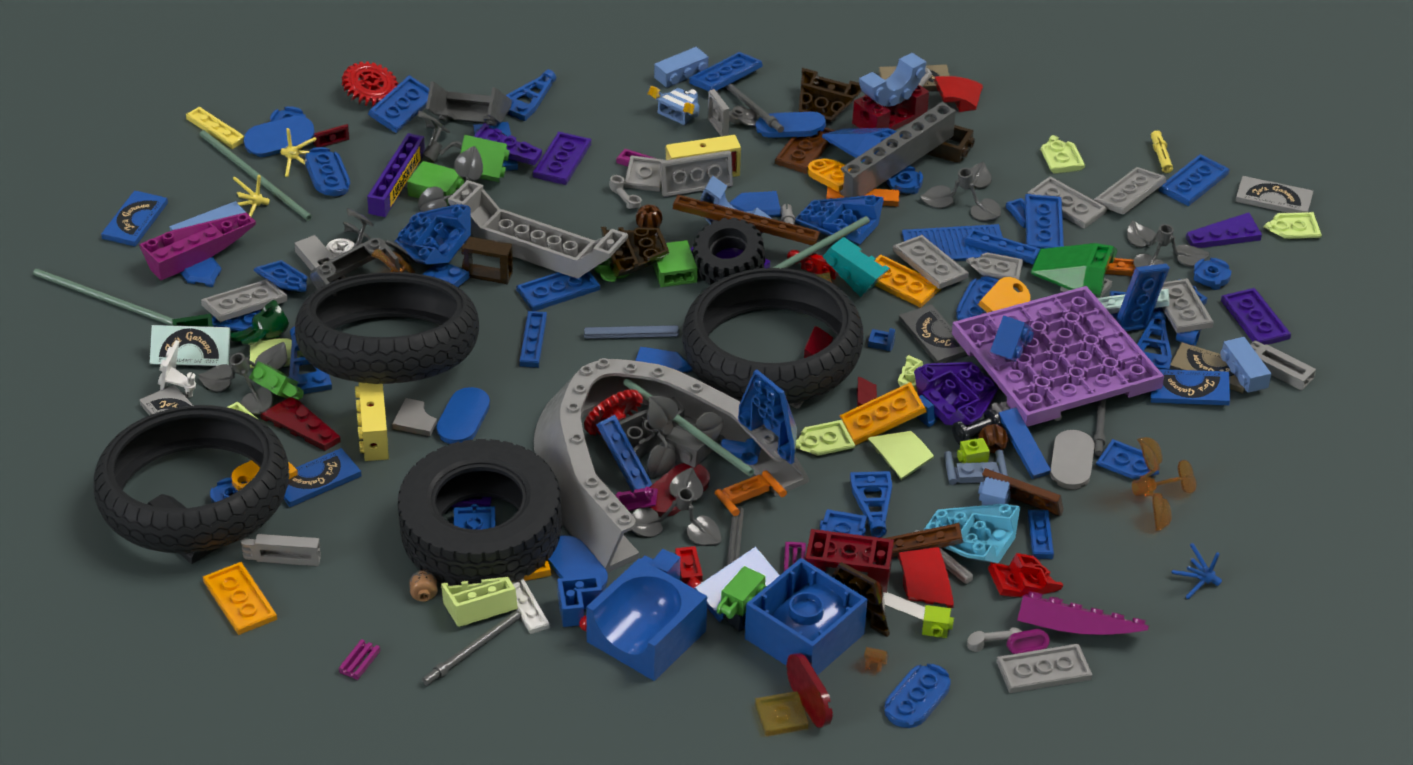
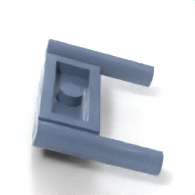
(972, 471)

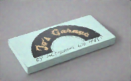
(196, 345)

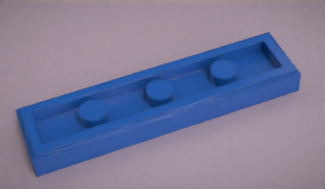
(1002, 246)
(533, 339)
(1024, 443)
(624, 453)

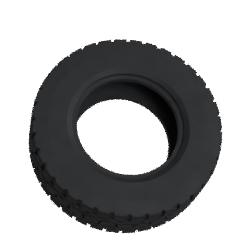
(479, 471)

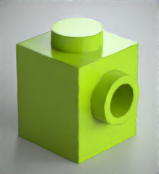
(973, 451)
(937, 621)

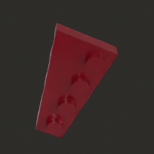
(302, 422)

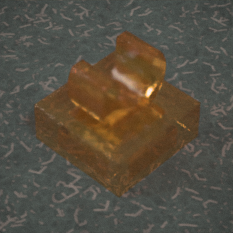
(875, 656)

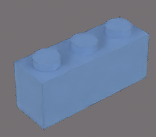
(680, 67)
(1245, 364)

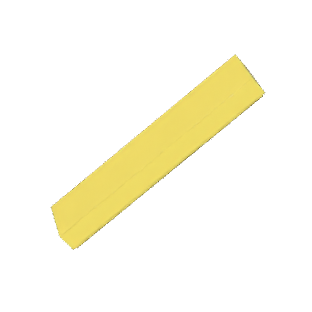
(215, 127)

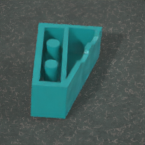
(854, 266)

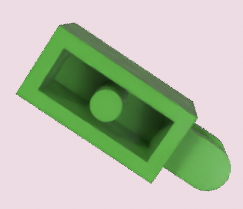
(276, 381)
(739, 591)

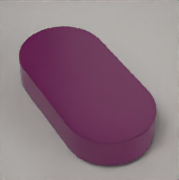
(1028, 641)

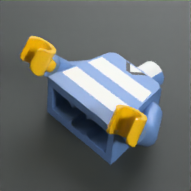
(677, 104)

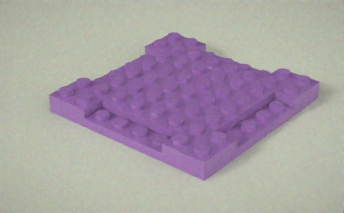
(1072, 360)

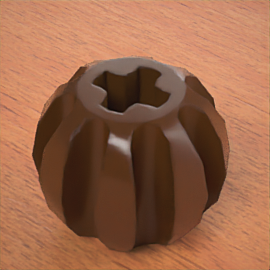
(649, 216)
(994, 437)

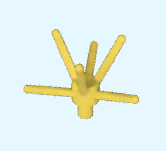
(293, 152)
(254, 198)

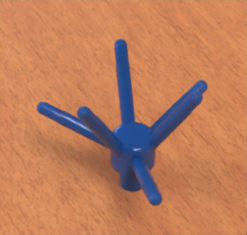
(1204, 573)

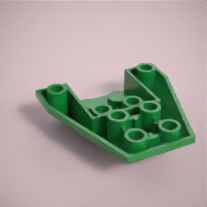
(1075, 266)

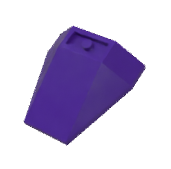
(955, 390)

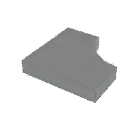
(414, 418)

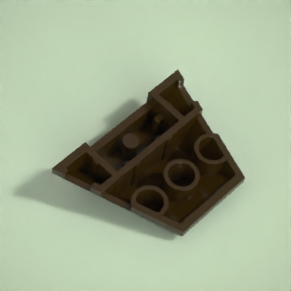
(825, 94)
(639, 250)
(870, 590)

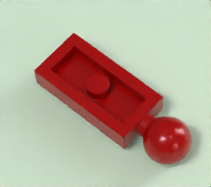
(815, 264)
(689, 566)

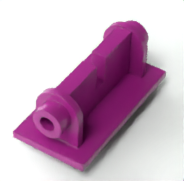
(640, 498)

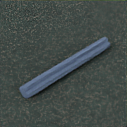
(631, 332)

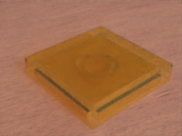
(781, 713)

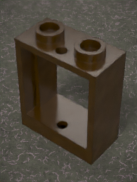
(953, 152)
(488, 248)

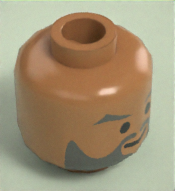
(423, 585)

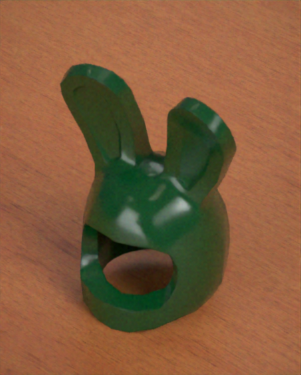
(265, 325)

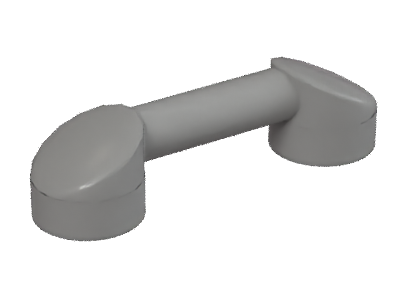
(616, 185)
(976, 640)

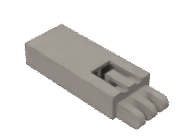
(312, 251)
(1284, 366)
(282, 549)

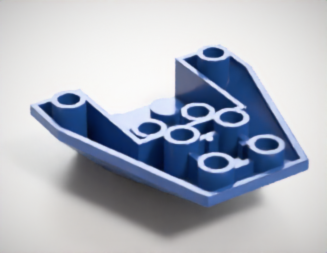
(858, 140)
(835, 214)
(436, 234)
(768, 406)

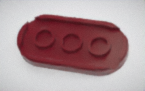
(664, 498)
(810, 689)

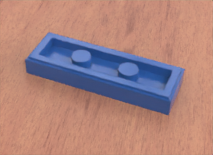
(1040, 534)

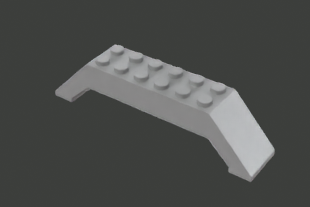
(532, 239)

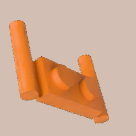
(747, 489)

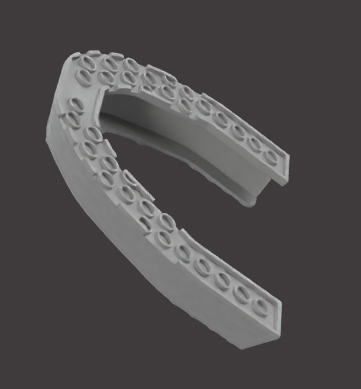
(586, 502)

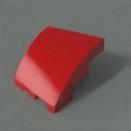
(961, 90)
(926, 576)
(1023, 576)

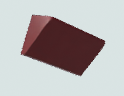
(331, 136)
(817, 342)
(865, 391)

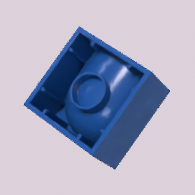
(805, 615)
(646, 619)

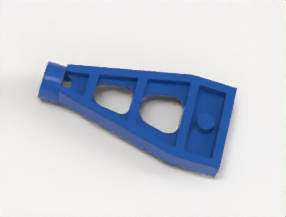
(523, 110)
(1162, 360)
(309, 382)
(867, 482)

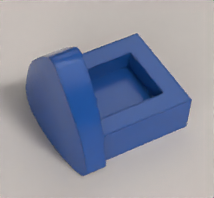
(882, 339)
(929, 417)

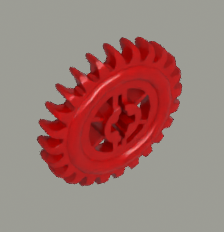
(368, 86)
(617, 405)

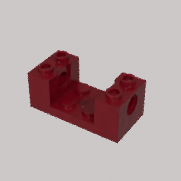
(873, 115)
(869, 555)

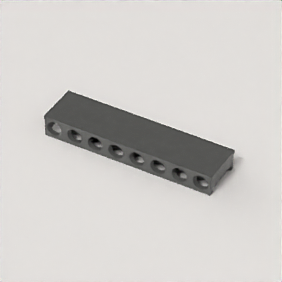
(900, 152)

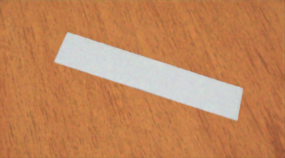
(904, 605)

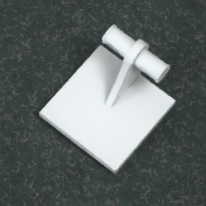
(171, 375)

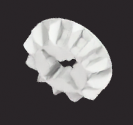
(341, 244)

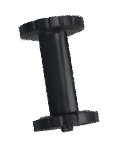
(963, 432)

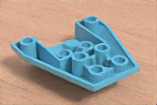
(984, 529)

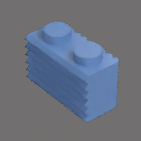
(994, 492)

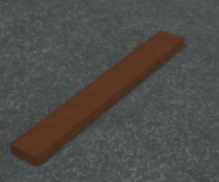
(763, 224)

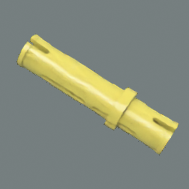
(1160, 148)

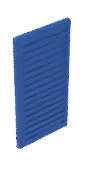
(952, 239)

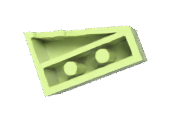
(480, 600)

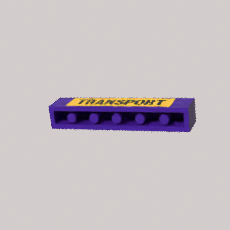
(396, 175)

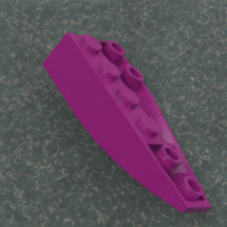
(193, 244)
(1073, 617)

